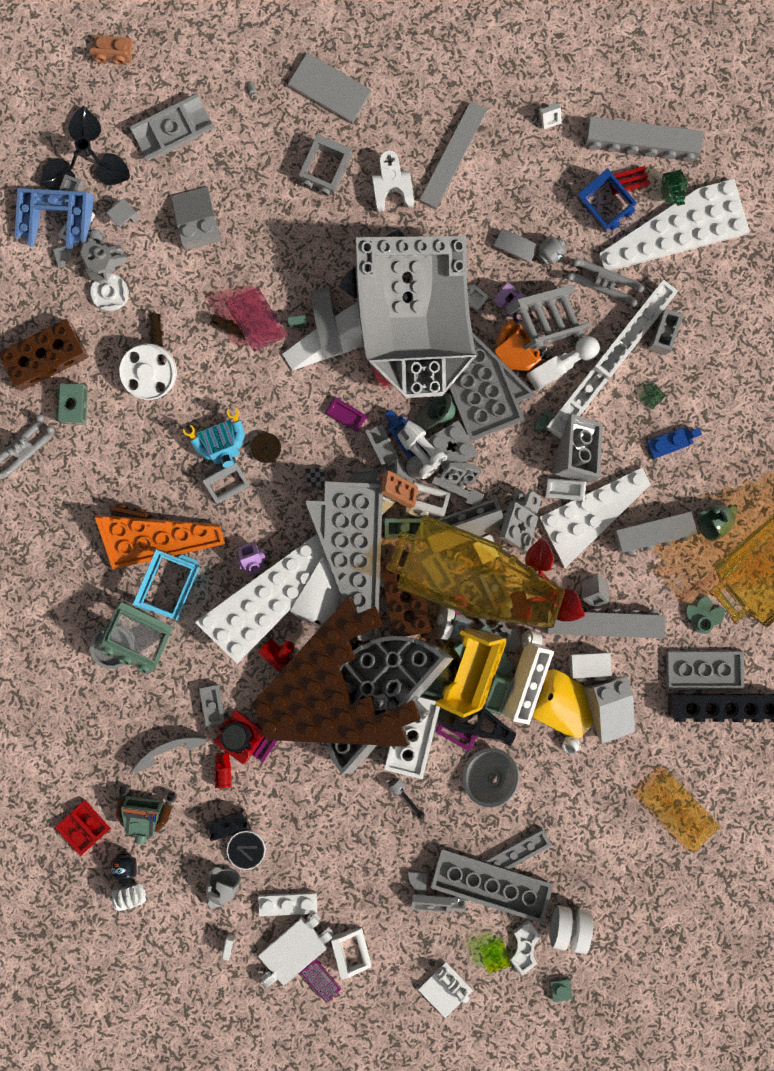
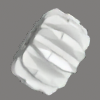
(128, 897)

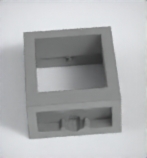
(332, 148)

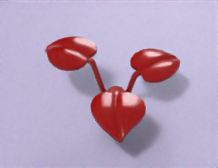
(541, 559)

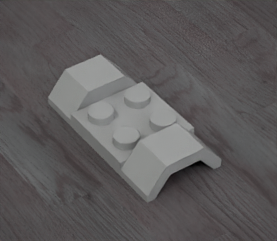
(172, 127)

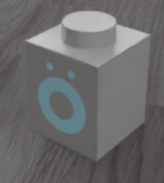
(460, 623)

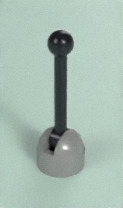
(397, 787)

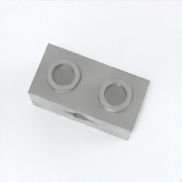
(665, 332)

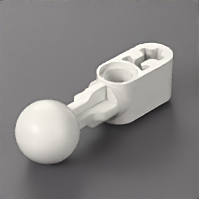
(586, 349)

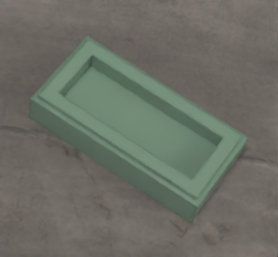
(498, 694)

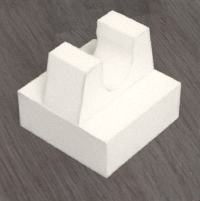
(550, 116)

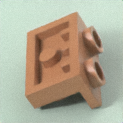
(111, 49)
(398, 489)

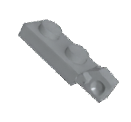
(437, 903)

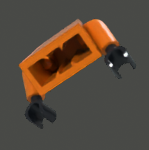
(511, 347)

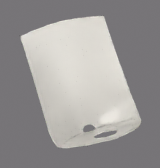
(319, 596)

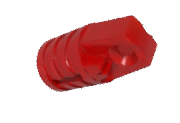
(222, 771)

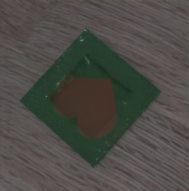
(652, 396)

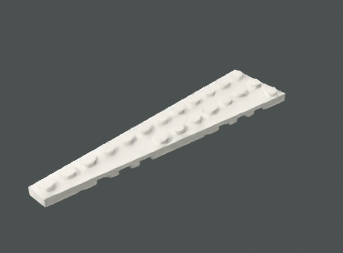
(262, 603)

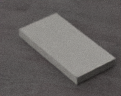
(329, 88)
(705, 669)

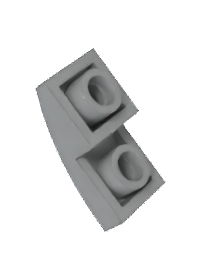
(516, 245)
(461, 472)

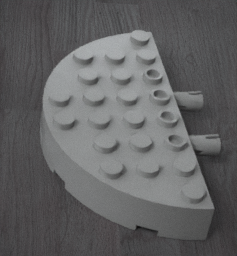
(392, 673)

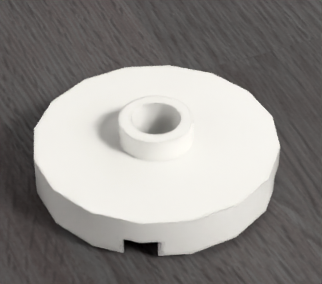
(444, 625)

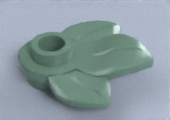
(705, 612)

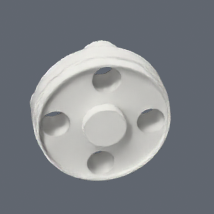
(148, 371)

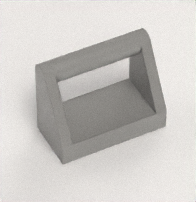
(219, 472)

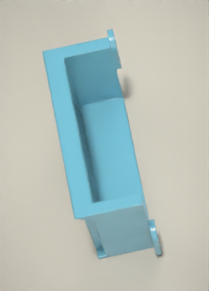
(183, 560)

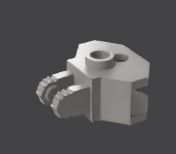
(101, 261)

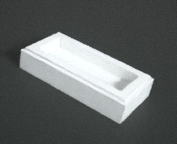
(565, 489)

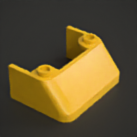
(474, 674)

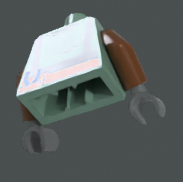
(141, 815)

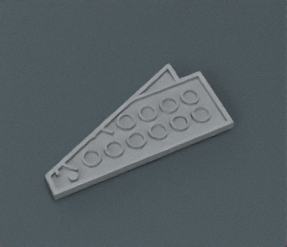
(488, 394)
(350, 536)

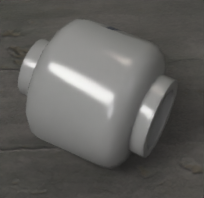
(552, 250)

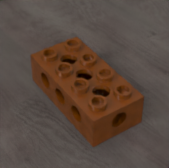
(33, 347)
(397, 608)

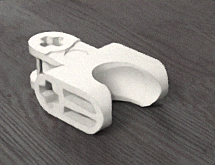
(392, 181)

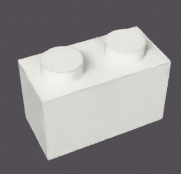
(590, 665)

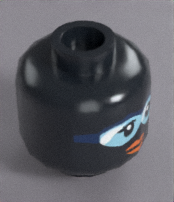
(123, 868)

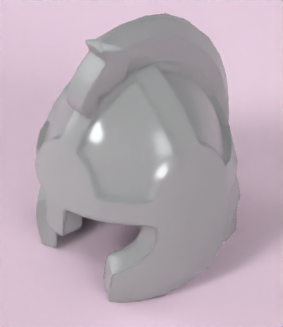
(221, 886)

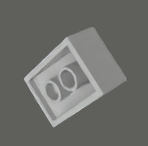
(196, 218)
(579, 450)
(611, 708)

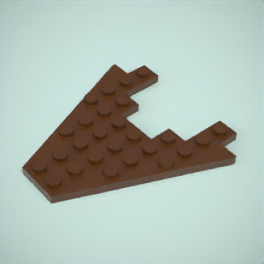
(311, 697)

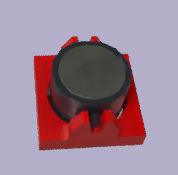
(238, 737)

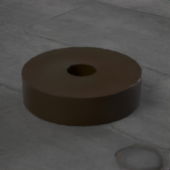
(266, 439)

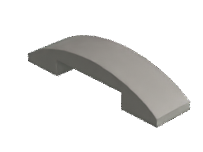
(325, 322)
(191, 742)

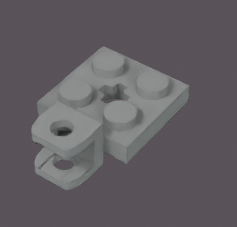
(521, 513)

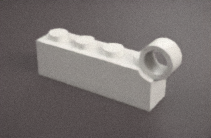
(528, 678)

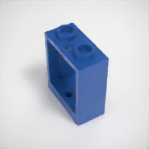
(594, 186)

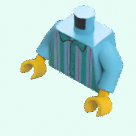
(220, 441)

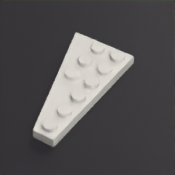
(581, 522)

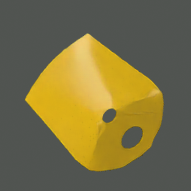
(567, 709)

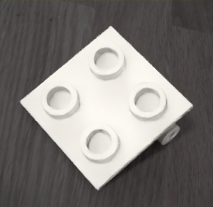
(445, 990)

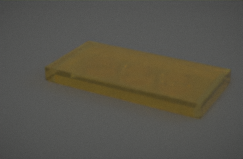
(679, 811)

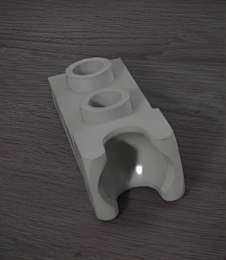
(472, 497)

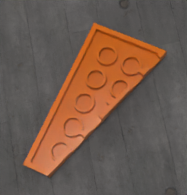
(134, 539)

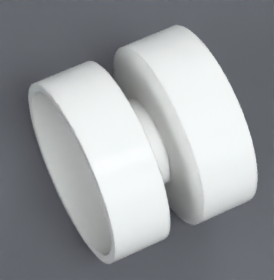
(573, 930)

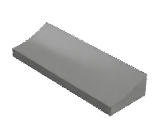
(491, 886)

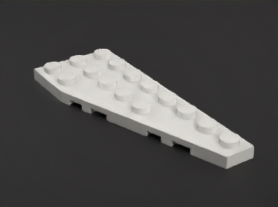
(706, 218)

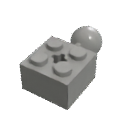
(453, 435)

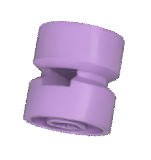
(503, 295)

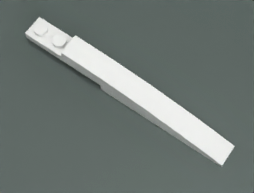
(613, 357)

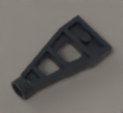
(453, 723)

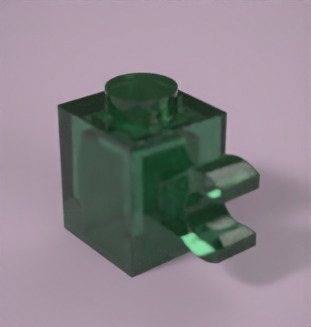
(674, 187)

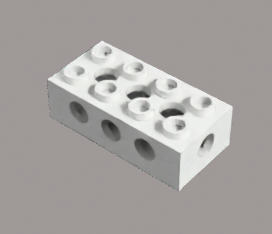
(415, 765)

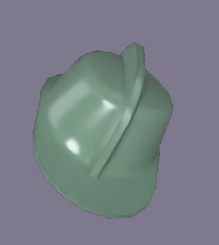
(438, 411)

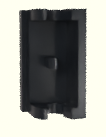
(228, 825)

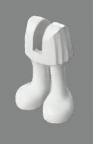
(413, 436)

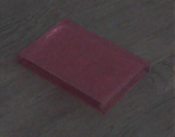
(255, 319)

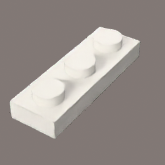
(288, 904)

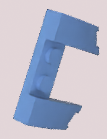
(32, 201)

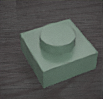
(561, 989)

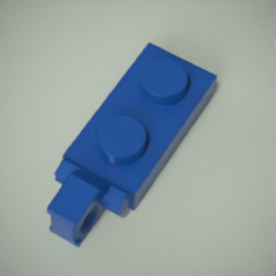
(395, 426)
(672, 442)

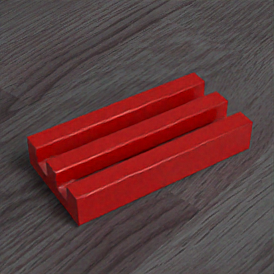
(644, 176)

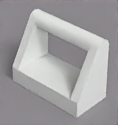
(427, 509)
(344, 970)

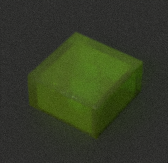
(495, 956)

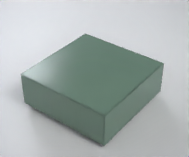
(298, 322)

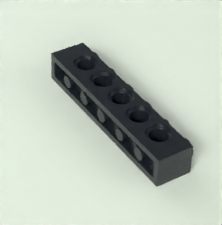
(678, 701)

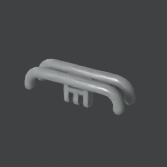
(605, 281)
(23, 448)

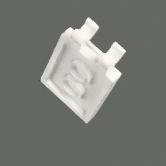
(295, 948)

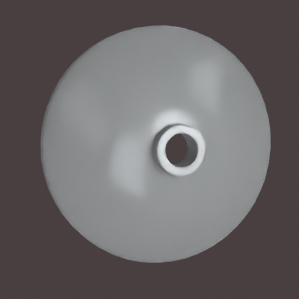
(479, 775)

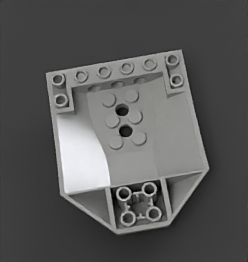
(421, 342)

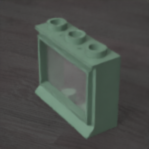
(134, 638)

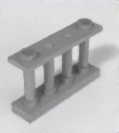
(548, 299)

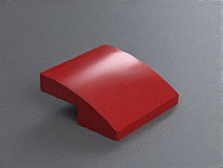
(82, 827)

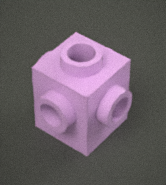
(251, 562)

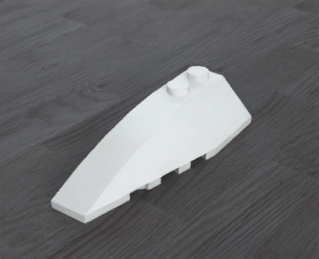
(309, 348)

